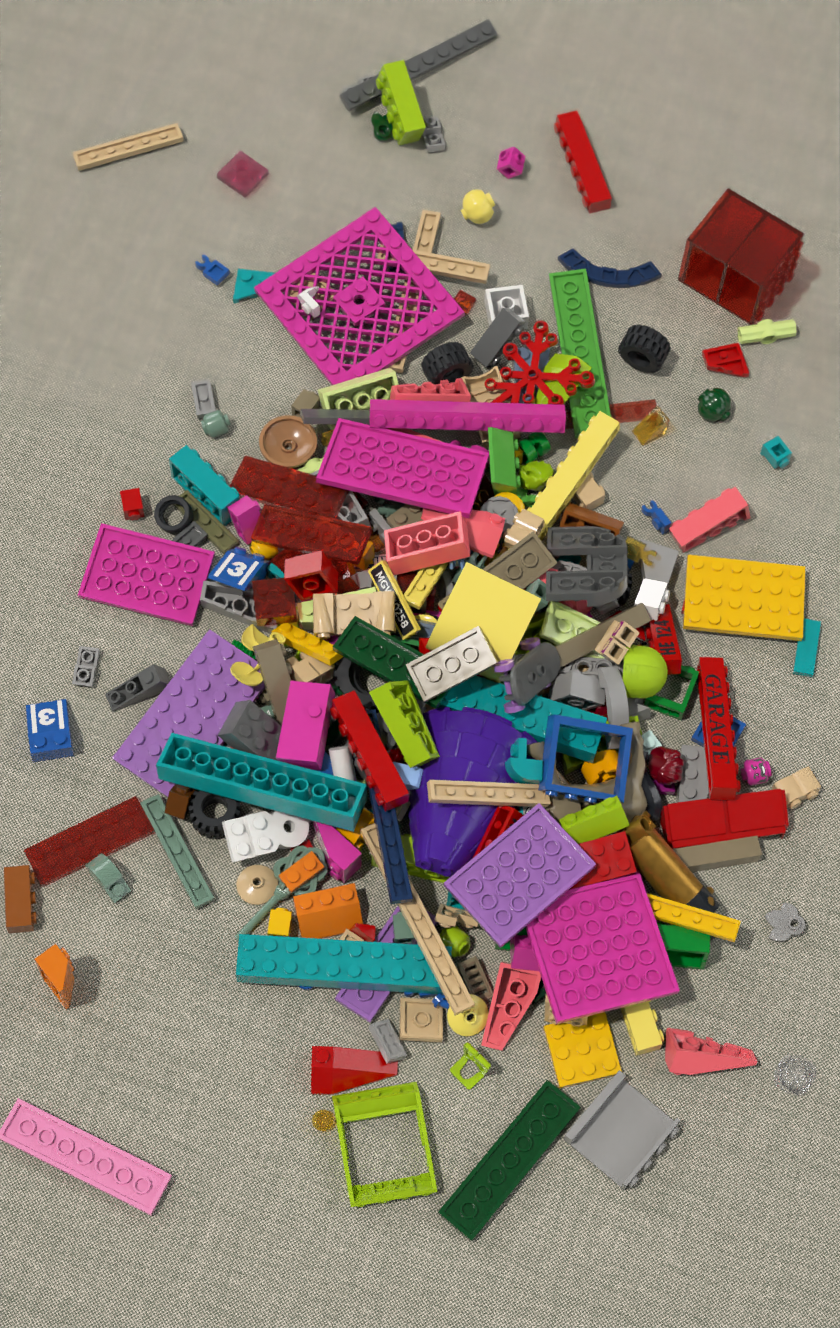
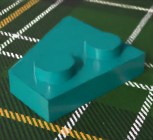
(246, 281)

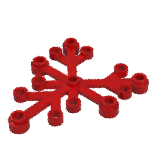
(564, 377)

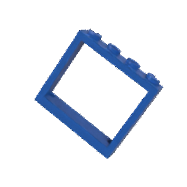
(549, 755)

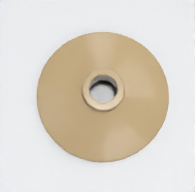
(259, 893)

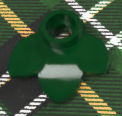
(381, 124)

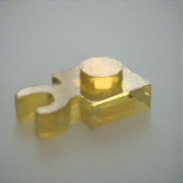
(637, 551)

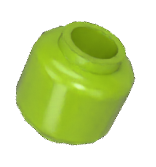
(456, 939)

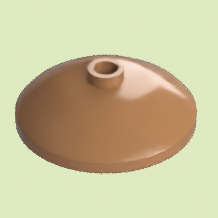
(287, 432)

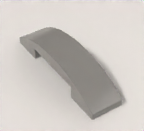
(615, 699)

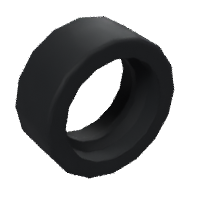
(163, 504)

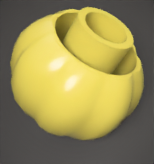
(477, 206)

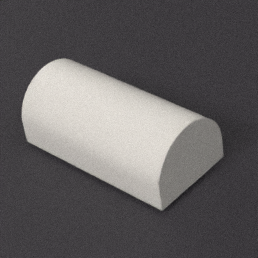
(342, 763)

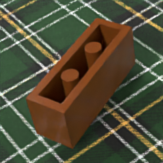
(579, 516)
(19, 899)

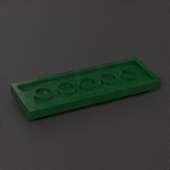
(380, 654)

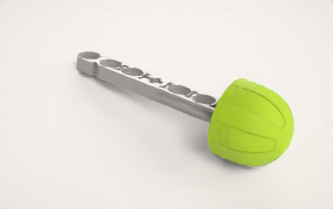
(641, 670)

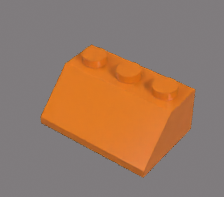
(327, 911)
(57, 973)

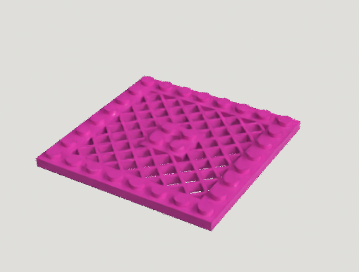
(403, 343)

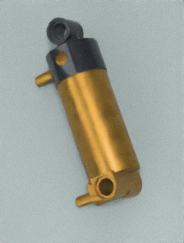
(664, 867)

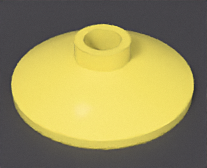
(465, 1027)

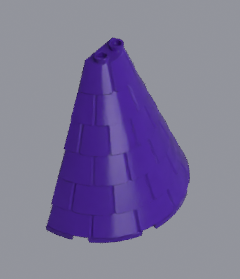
(470, 748)

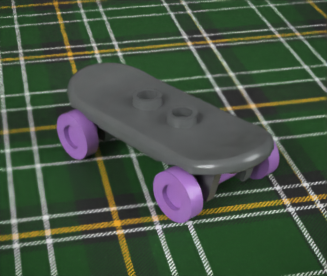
(529, 674)

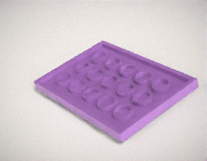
(519, 875)

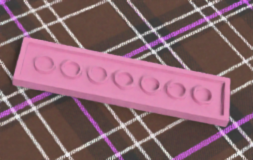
(84, 1156)

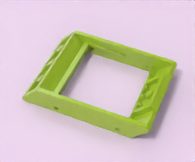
(375, 1104)

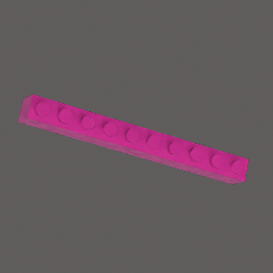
(467, 415)

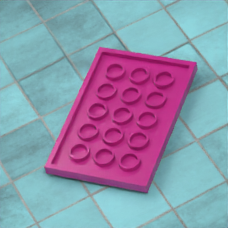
(146, 574)

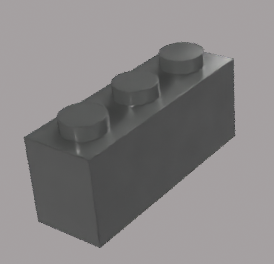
(499, 333)

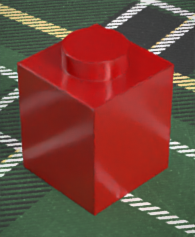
(132, 504)

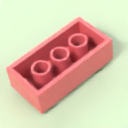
(427, 543)

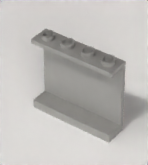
(621, 1132)

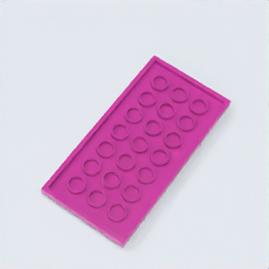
(403, 467)

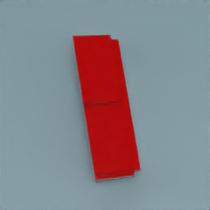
(723, 820)

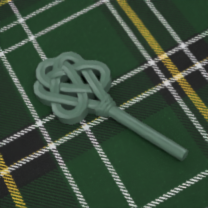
(281, 891)

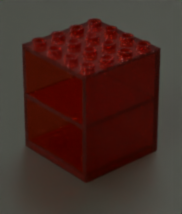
(741, 257)

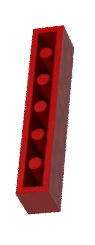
(583, 162)
(369, 750)

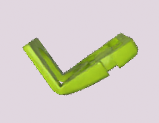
(472, 1054)

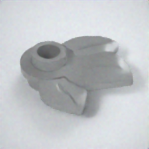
(782, 922)

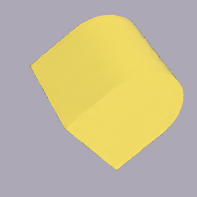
(492, 604)

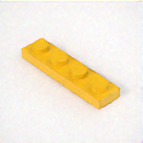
(308, 643)

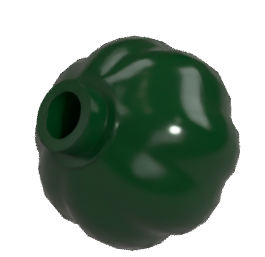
(714, 405)

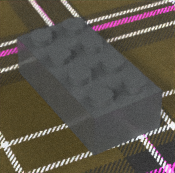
(251, 730)

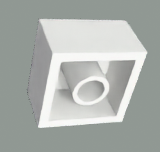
(506, 297)

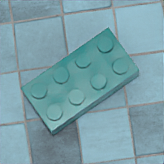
(203, 483)

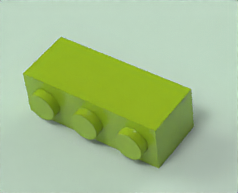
(595, 820)

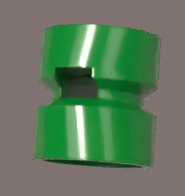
(534, 446)

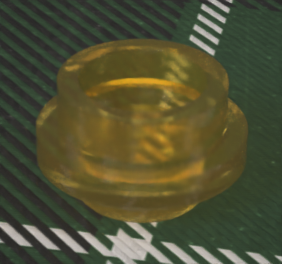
(322, 1120)

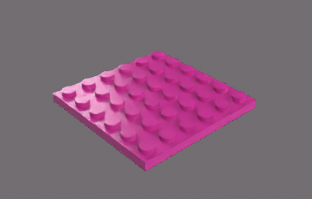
(601, 950)

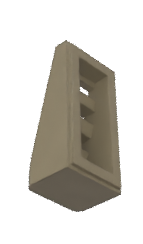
(461, 967)

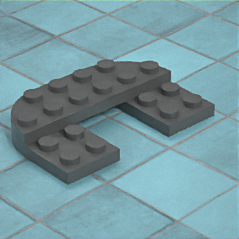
(606, 565)

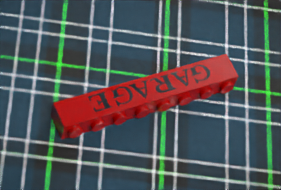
(717, 729)

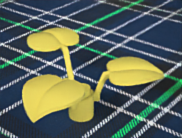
(244, 672)

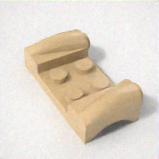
(479, 394)
(335, 612)

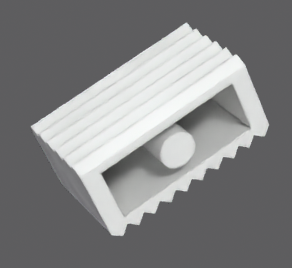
(653, 596)

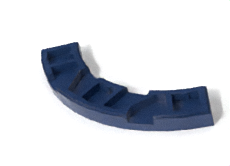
(610, 276)

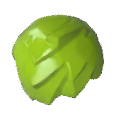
(535, 475)

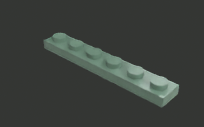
(177, 852)

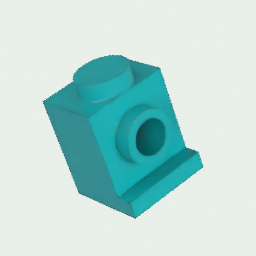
(775, 448)

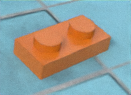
(301, 872)

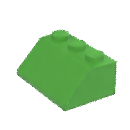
(503, 461)

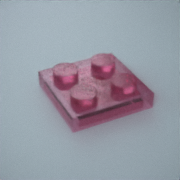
(242, 173)

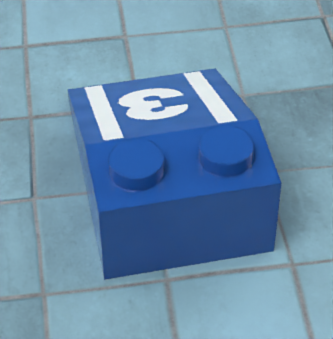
(240, 569)
(49, 730)

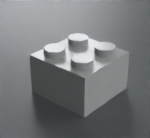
(577, 690)

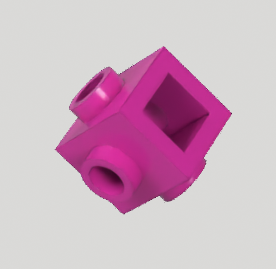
(511, 162)

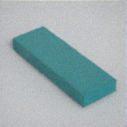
(807, 649)

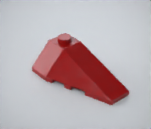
(346, 1068)

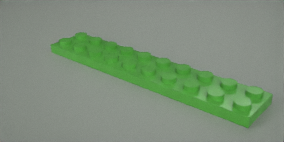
(579, 338)

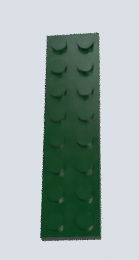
(508, 1160)

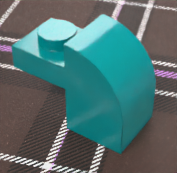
(522, 769)

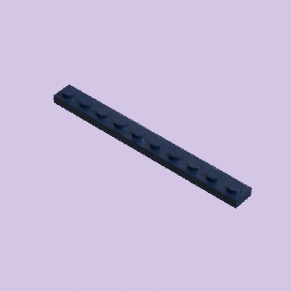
(390, 843)

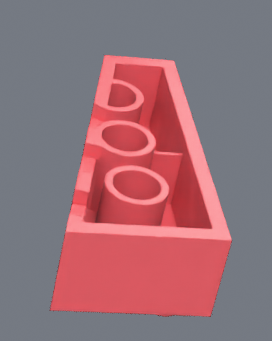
(710, 519)

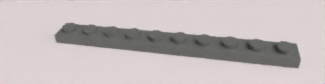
(424, 62)

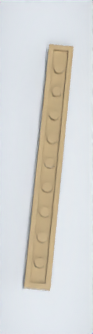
(424, 242)
(427, 938)

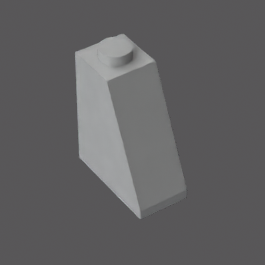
(663, 563)

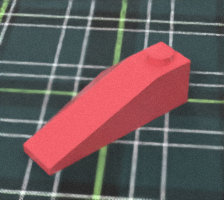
(510, 1001)
(695, 1055)

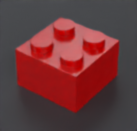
(311, 575)

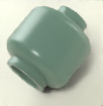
(215, 423)

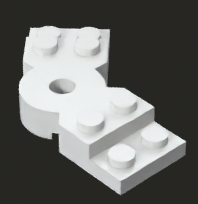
(263, 834)

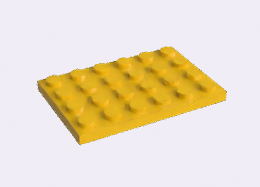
(744, 597)

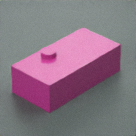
(305, 724)

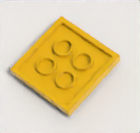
(582, 1051)

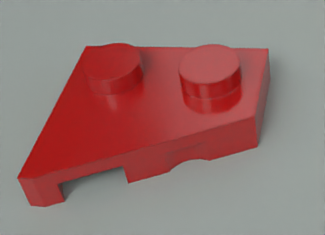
(726, 360)

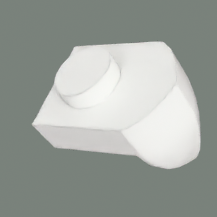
(309, 305)

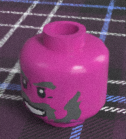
(756, 771)

